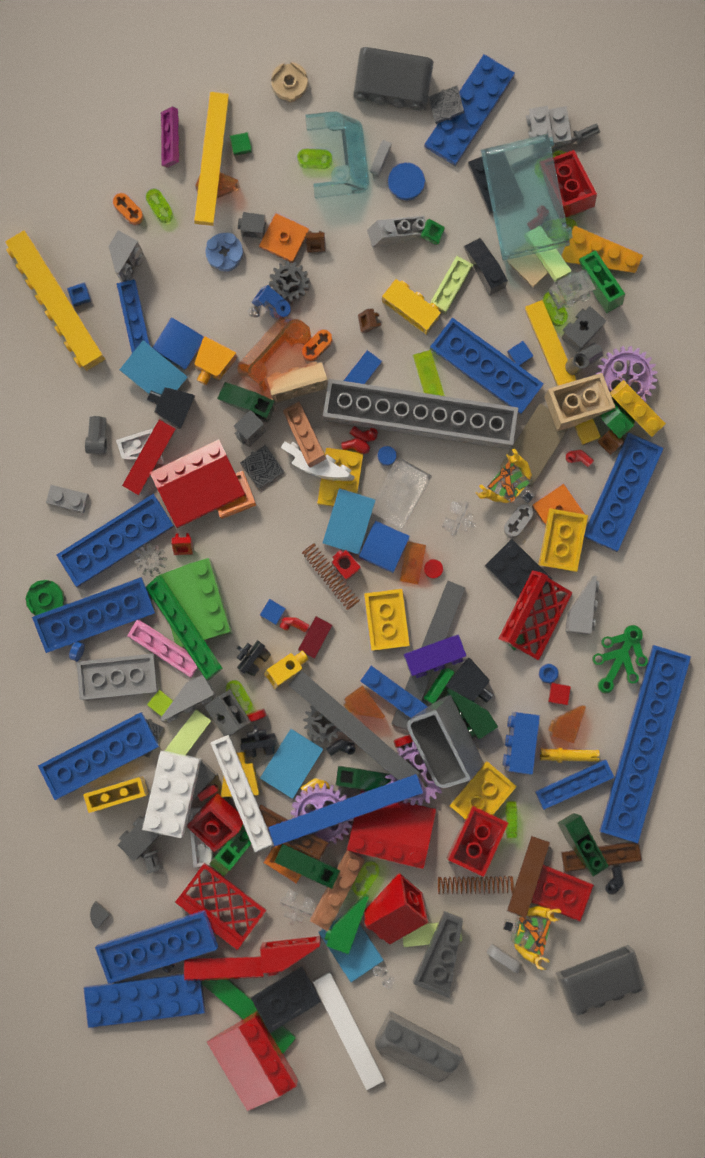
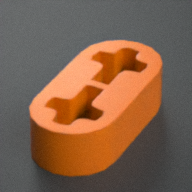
(131, 206)
(320, 348)

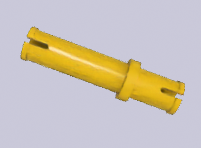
(568, 755)

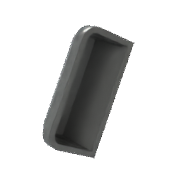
(393, 78)
(445, 743)
(601, 979)
(417, 1048)

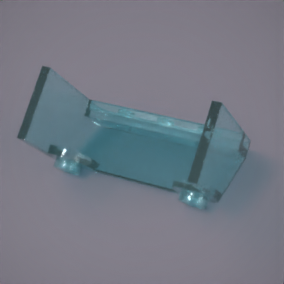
(352, 176)

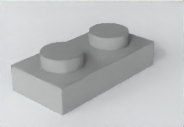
(67, 498)

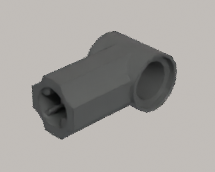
(584, 359)
(96, 441)

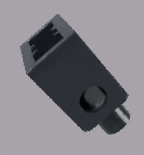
(171, 405)
(470, 682)

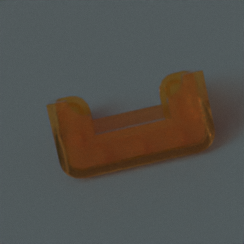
(253, 367)

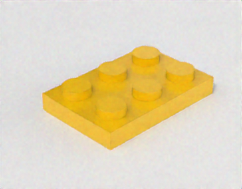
(329, 488)
(563, 539)
(386, 619)
(485, 791)

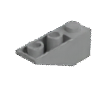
(395, 230)
(581, 613)
(191, 694)

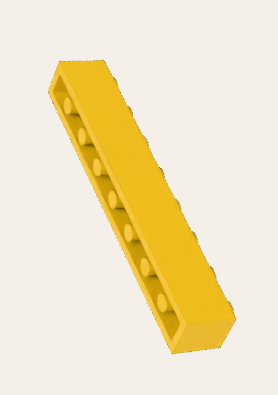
(55, 301)

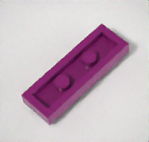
(169, 137)

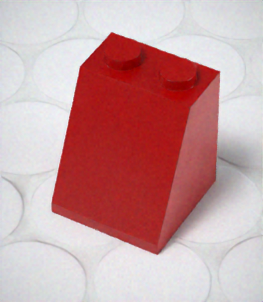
(396, 910)

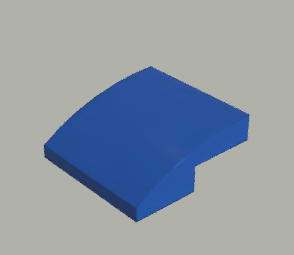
(178, 343)
(384, 546)

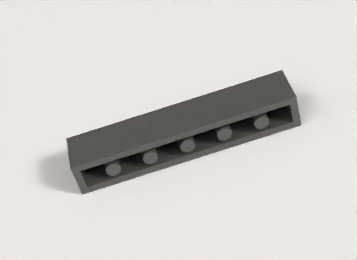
(138, 840)

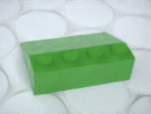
(200, 597)

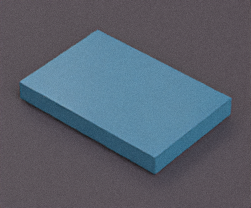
(152, 370)
(349, 521)
(291, 763)
(361, 957)

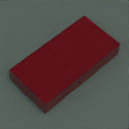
(315, 637)

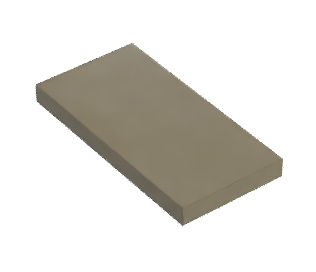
(537, 441)

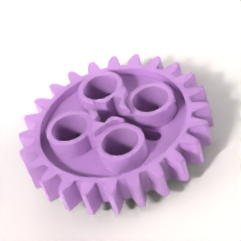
(643, 379)
(410, 753)
(318, 798)

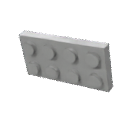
(117, 676)

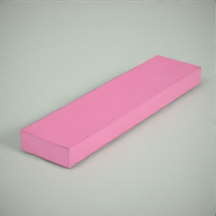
(163, 647)

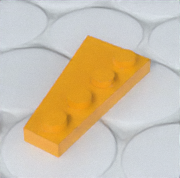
(613, 255)

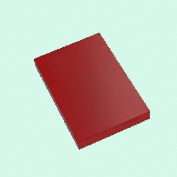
(562, 892)

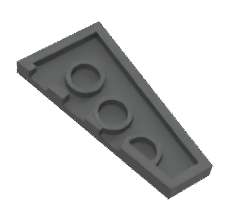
(440, 957)

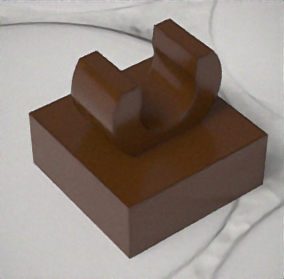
(315, 242)
(367, 320)
(610, 442)

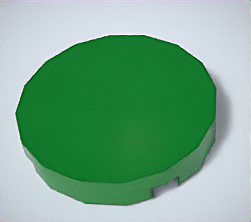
(44, 596)

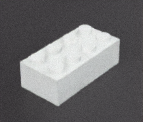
(172, 794)

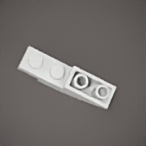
(324, 469)

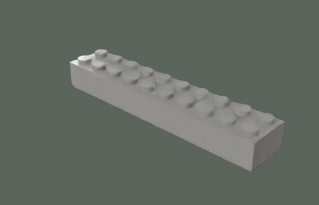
(420, 414)

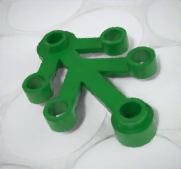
(621, 656)

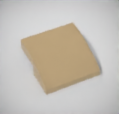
(529, 268)

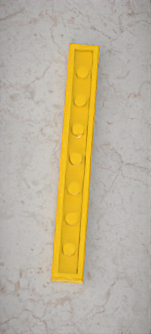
(211, 159)
(556, 360)

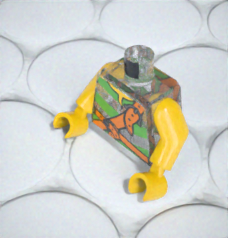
(510, 482)
(532, 933)

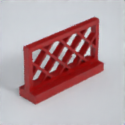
(525, 608)
(218, 926)

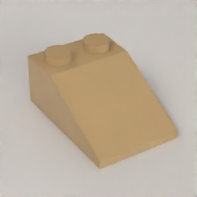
(578, 401)

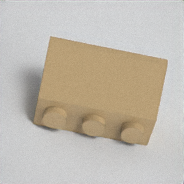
(297, 382)

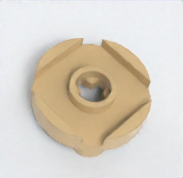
(289, 71)

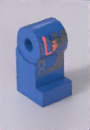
(272, 302)

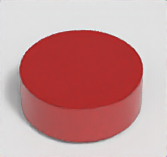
(433, 568)
(256, 715)
(402, 740)

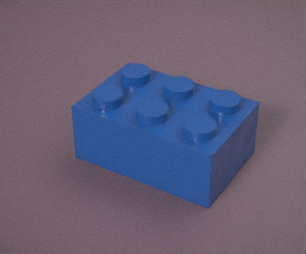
(521, 742)

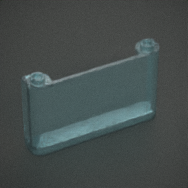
(525, 197)

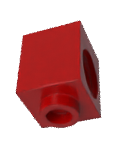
(349, 572)

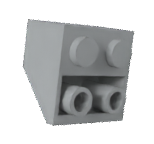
(126, 255)

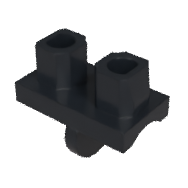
(247, 664)
(258, 739)

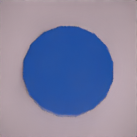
(406, 181)

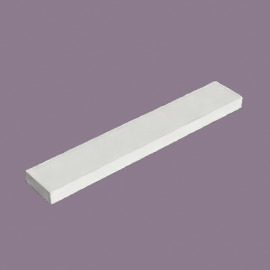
(242, 793)
(348, 1030)

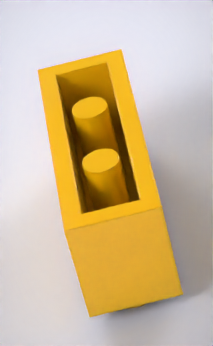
(411, 306)
(637, 408)
(116, 794)

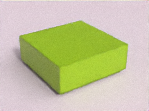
(160, 702)

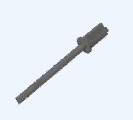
(580, 136)

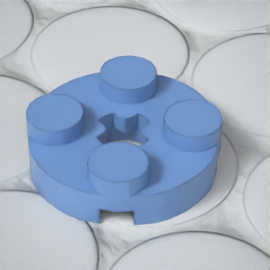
(226, 241)

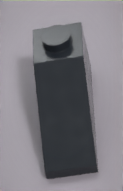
(486, 266)

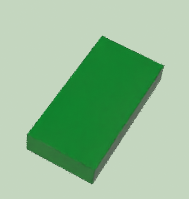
(438, 685)

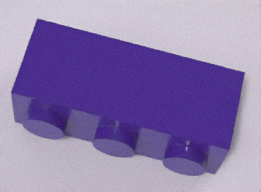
(435, 656)

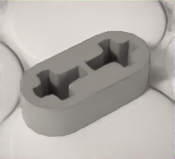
(380, 158)
(522, 523)
(504, 958)

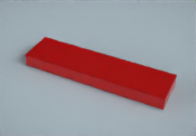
(148, 457)
(222, 968)

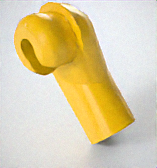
(312, 783)

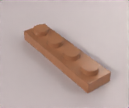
(304, 434)
(334, 898)

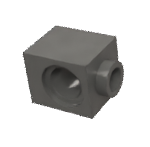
(252, 225)

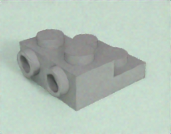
(550, 122)

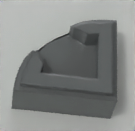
(98, 914)

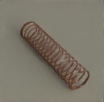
(350, 605)
(475, 882)

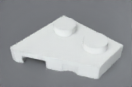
(132, 445)

